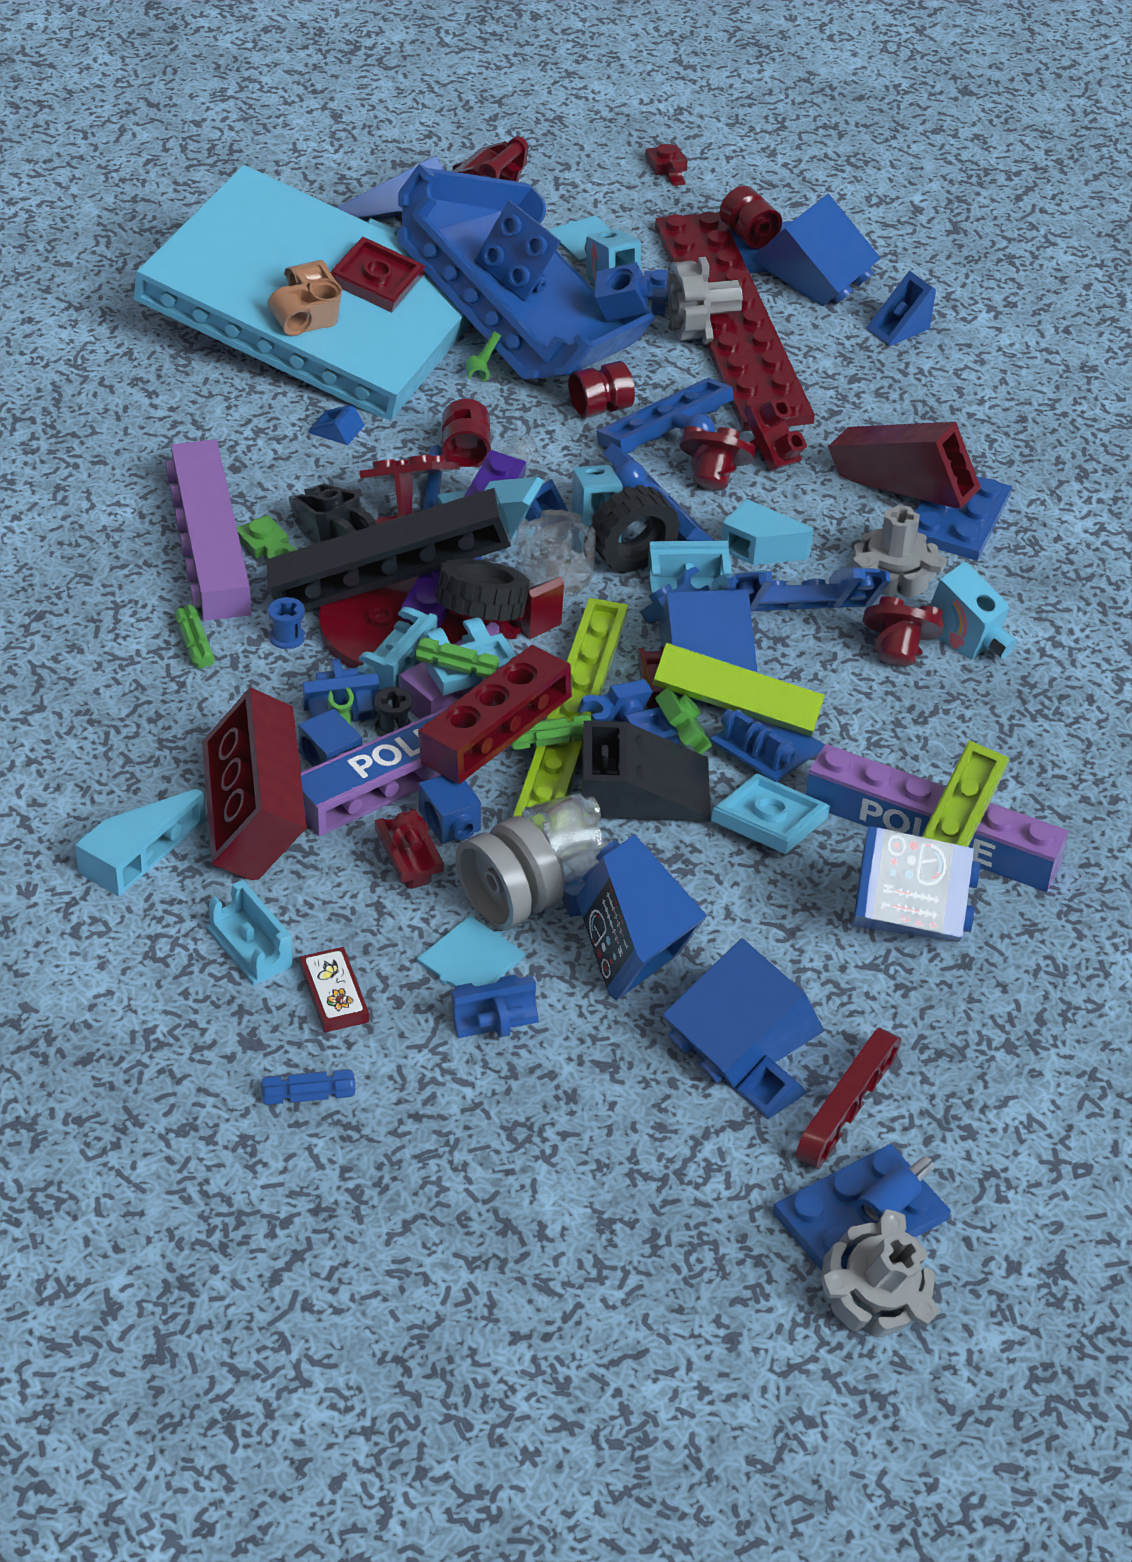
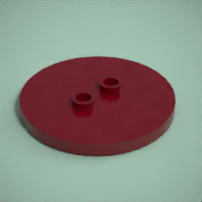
(368, 619)

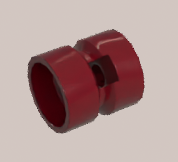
(750, 216)
(596, 391)
(466, 432)

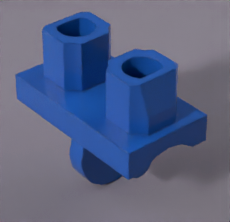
(362, 686)
(494, 1006)

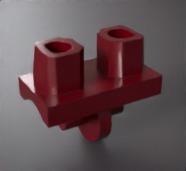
(772, 434)
(410, 848)

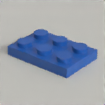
(967, 528)
(827, 1209)

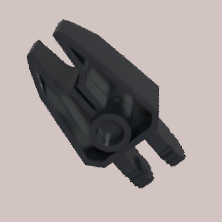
(328, 512)

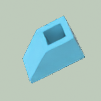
(765, 535)

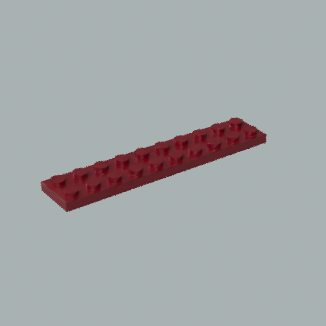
(744, 342)

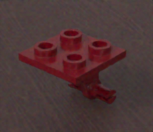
(403, 474)

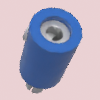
(893, 1190)

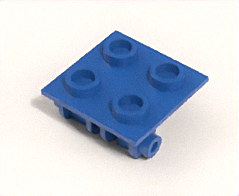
(518, 251)
(765, 746)

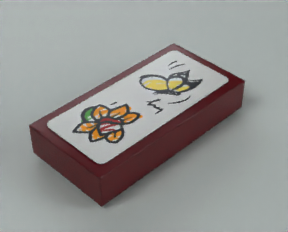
(334, 989)

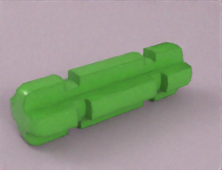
(194, 637)
(456, 658)
(552, 732)

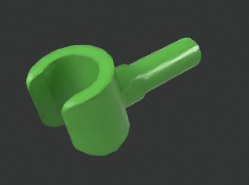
(479, 362)
(343, 710)

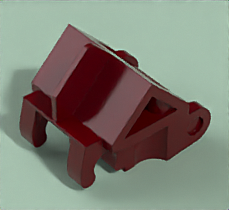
(497, 160)

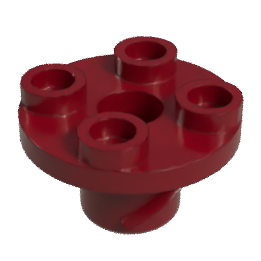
(715, 455)
(902, 629)

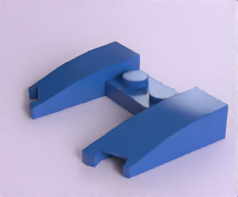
(845, 589)

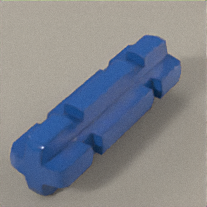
(308, 1086)

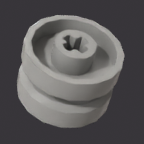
(510, 872)

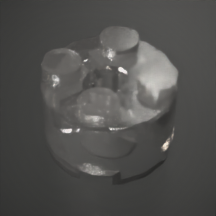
(556, 548)
(572, 832)

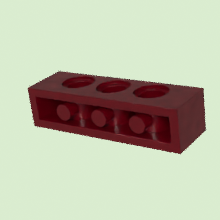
(495, 714)

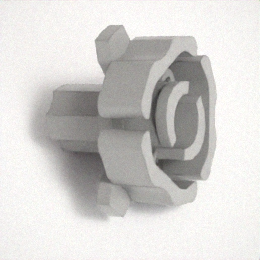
(694, 299)
(901, 552)
(882, 1274)

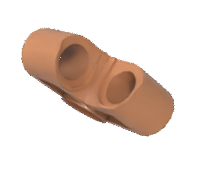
(309, 299)

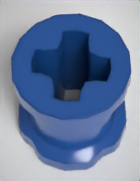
(286, 619)

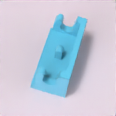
(672, 558)
(398, 649)
(250, 934)

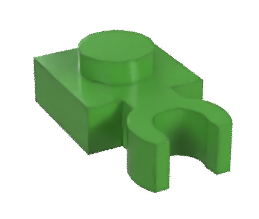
(264, 538)
(683, 716)

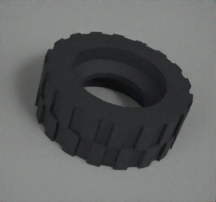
(623, 510)
(482, 589)

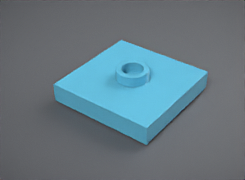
(770, 813)

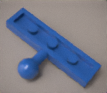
(675, 411)
(632, 474)

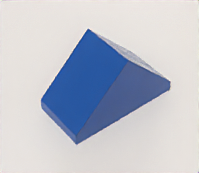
(905, 311)

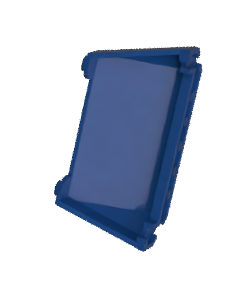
(551, 332)

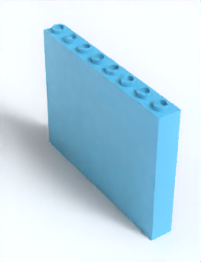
(235, 256)

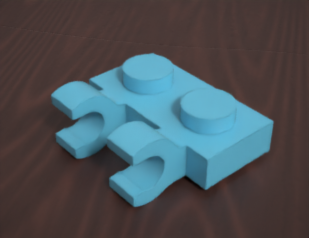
(477, 639)

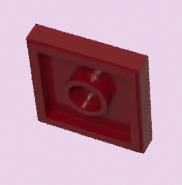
(377, 274)

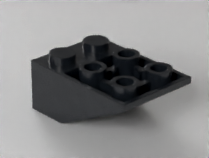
(642, 774)

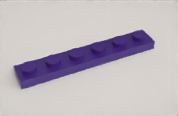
(494, 468)

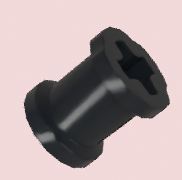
(398, 712)

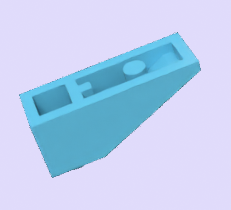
(134, 841)

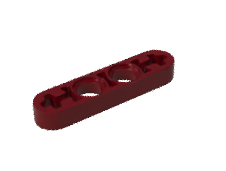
(846, 1098)

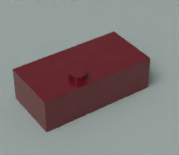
(253, 785)

